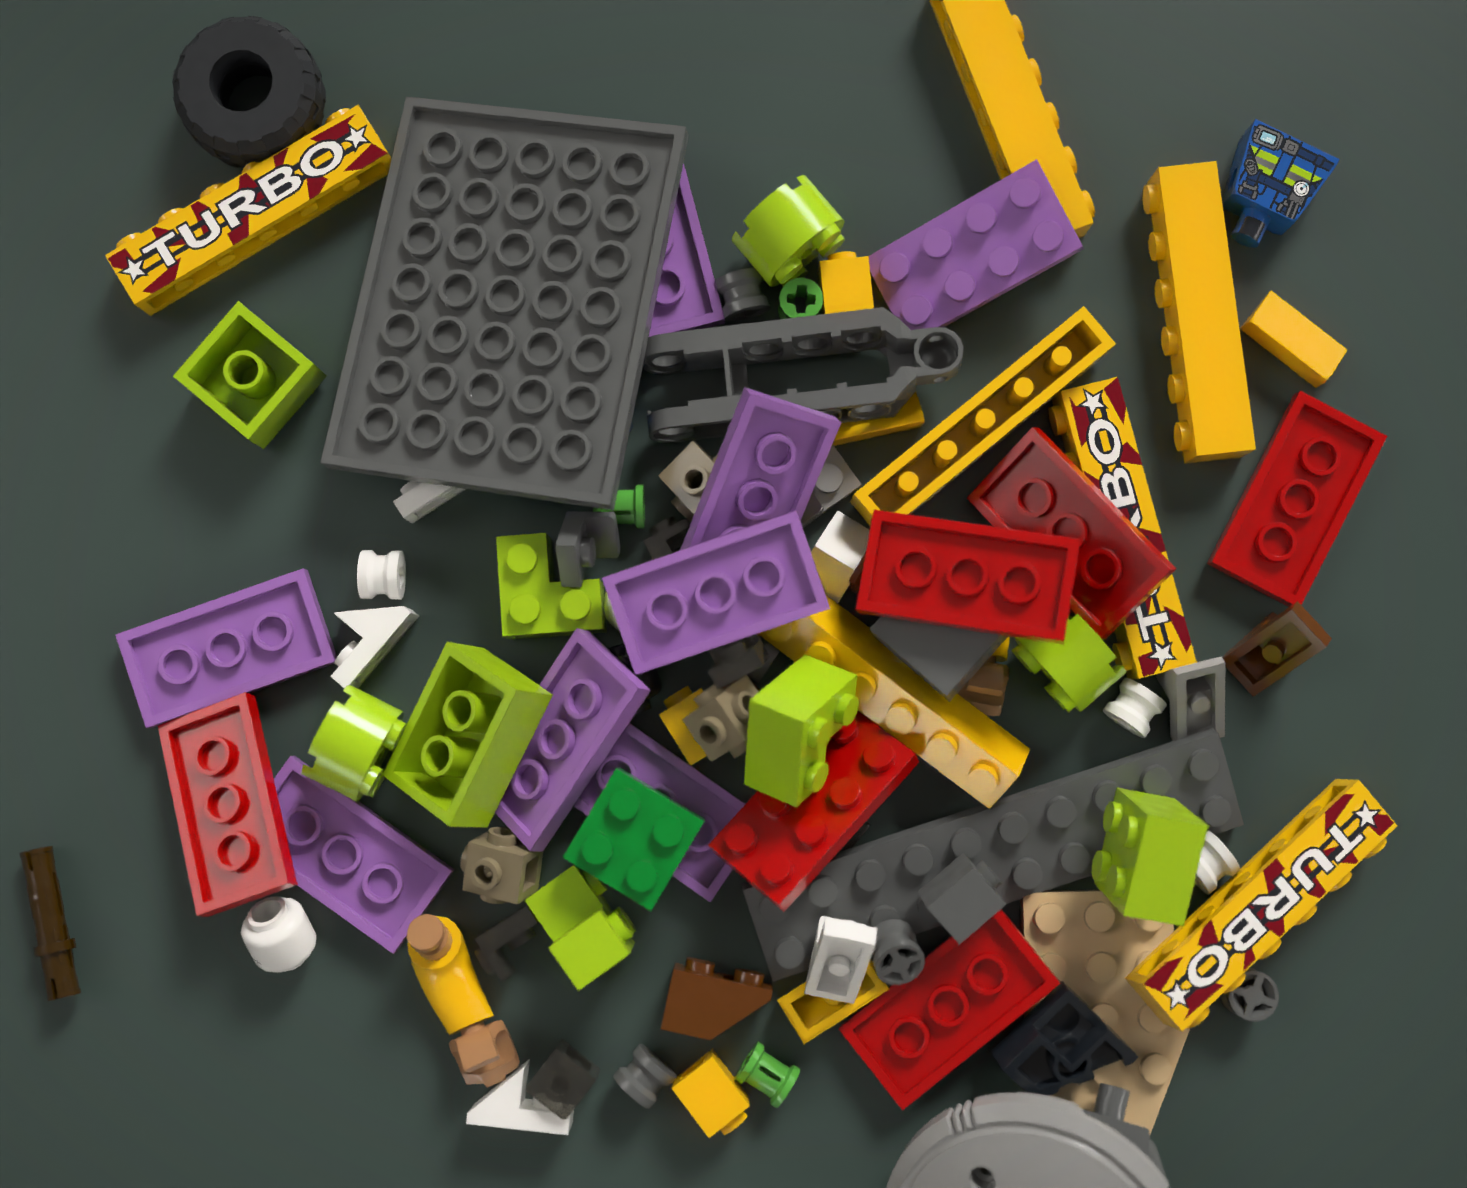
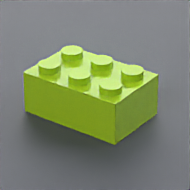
(466, 735)

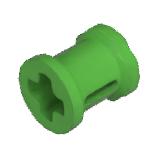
(800, 288)
(629, 507)
(775, 1089)

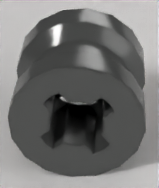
(742, 295)
(896, 953)
(1259, 997)
(644, 1076)

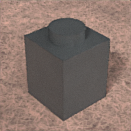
(963, 896)

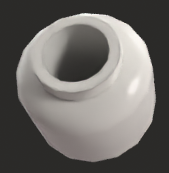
(278, 934)

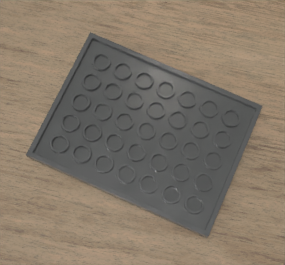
(507, 301)

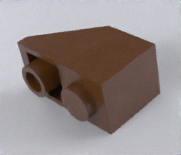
(709, 1001)

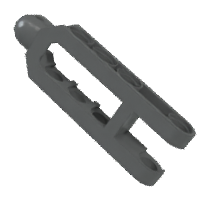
(912, 355)

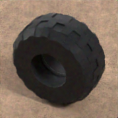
(225, 57)

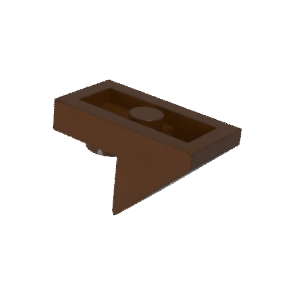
(1275, 648)

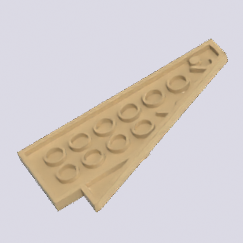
(1092, 953)

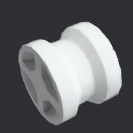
(381, 574)
(1134, 707)
(1214, 864)

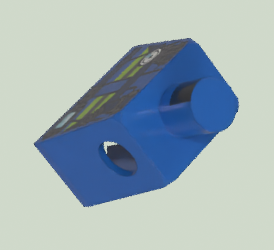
(1272, 181)

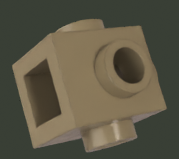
(688, 477)
(722, 718)
(500, 867)

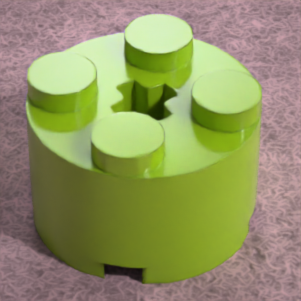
(790, 232)
(1077, 669)
(354, 744)

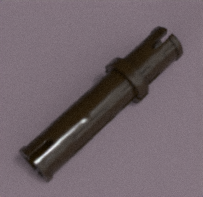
(50, 923)

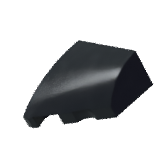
(1059, 1044)

